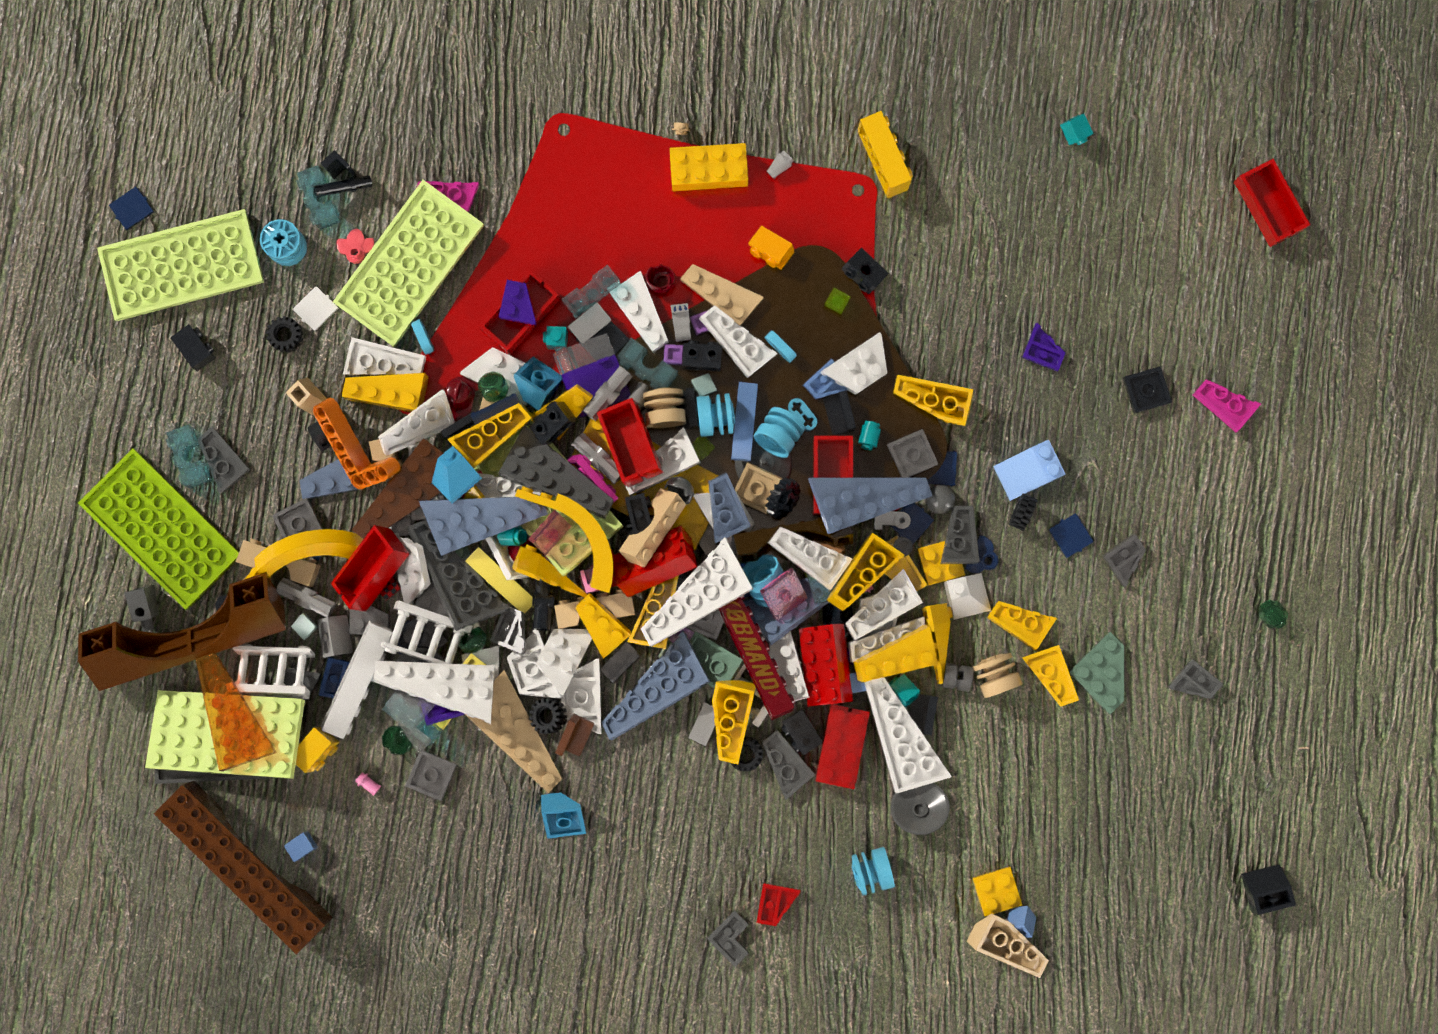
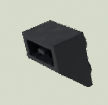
(1268, 889)

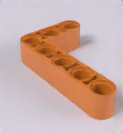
(348, 449)

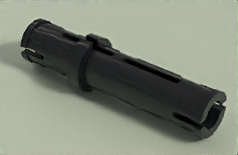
(351, 184)

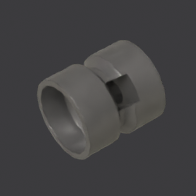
(951, 674)

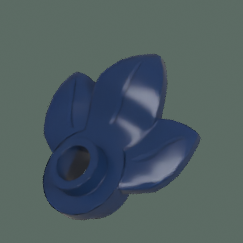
(985, 550)

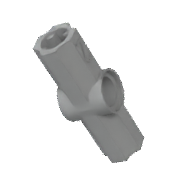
(607, 393)
(598, 457)
(306, 597)

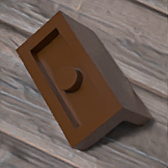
(575, 735)

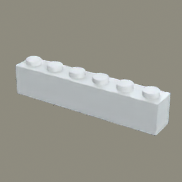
(356, 680)

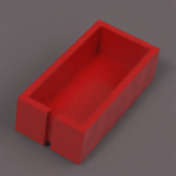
(1271, 202)
(510, 333)
(629, 442)
(832, 459)
(670, 559)
(370, 568)
(825, 664)
(842, 746)

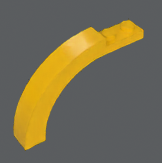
(599, 544)
(303, 545)

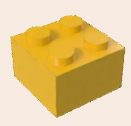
(315, 750)

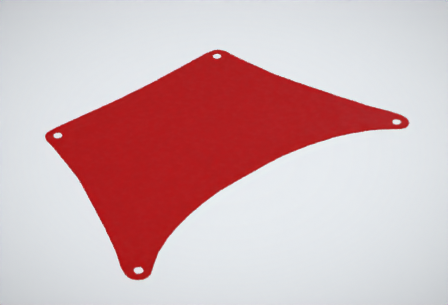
(611, 202)

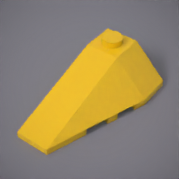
(732, 708)

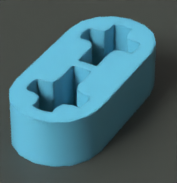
(422, 336)
(780, 346)
(805, 411)

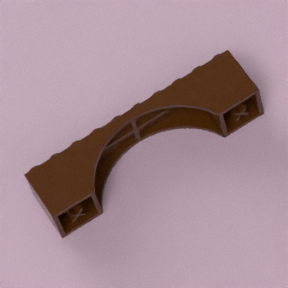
(122, 654)
(275, 901)

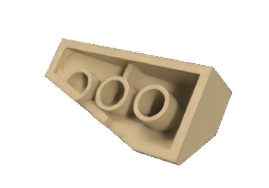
(1002, 941)

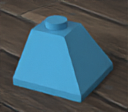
(537, 382)
(454, 475)
(561, 816)

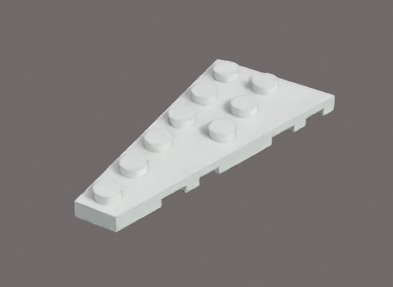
(707, 589)
(452, 686)
(905, 748)

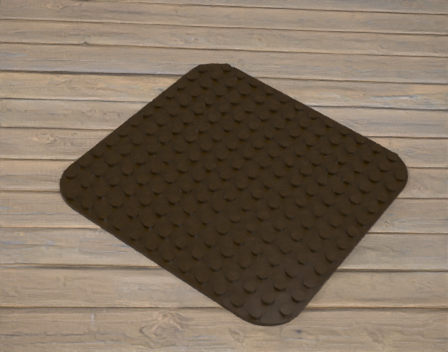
(816, 334)

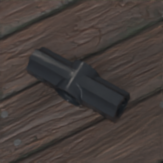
(542, 604)

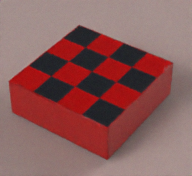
(390, 589)

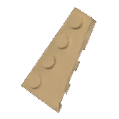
(719, 292)

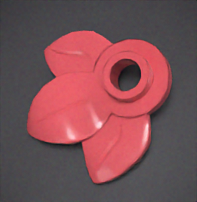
(355, 243)

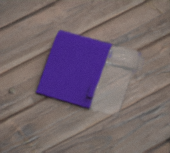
(588, 366)

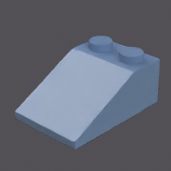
(1029, 470)

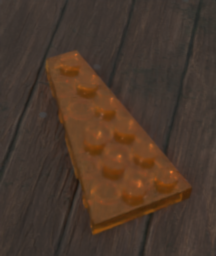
(232, 724)

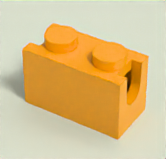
(771, 248)

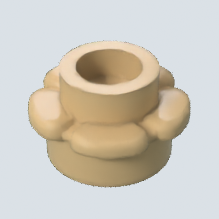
(681, 128)

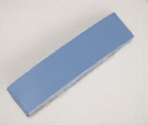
(744, 421)

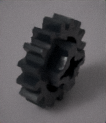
(783, 498)

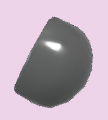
(682, 487)
(941, 500)

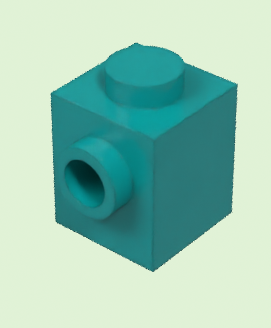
(1076, 129)
(555, 337)
(904, 689)

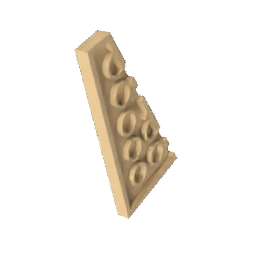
(516, 737)

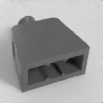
(143, 600)

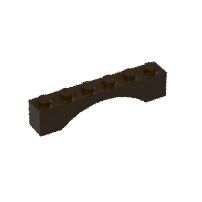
(753, 544)

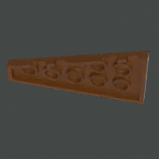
(403, 491)

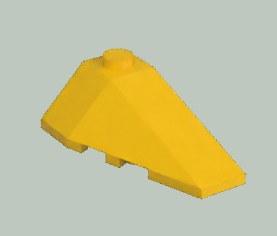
(939, 399)
(537, 567)
(938, 619)

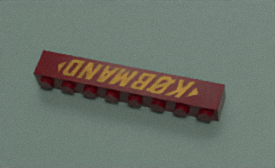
(756, 658)

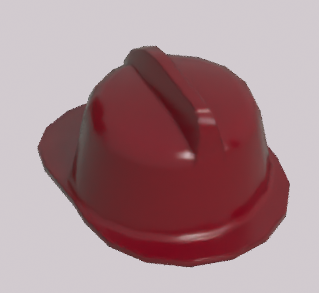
(460, 396)

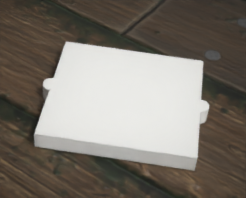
(315, 308)

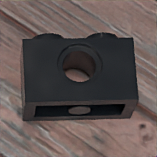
(863, 261)

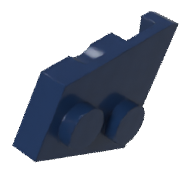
(332, 676)

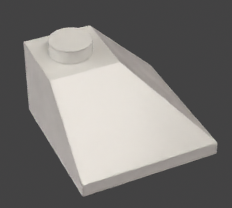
(967, 596)

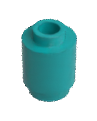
(869, 435)
(512, 537)

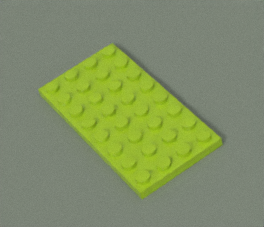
(159, 528)

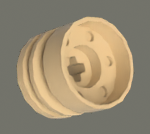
(664, 404)
(997, 675)

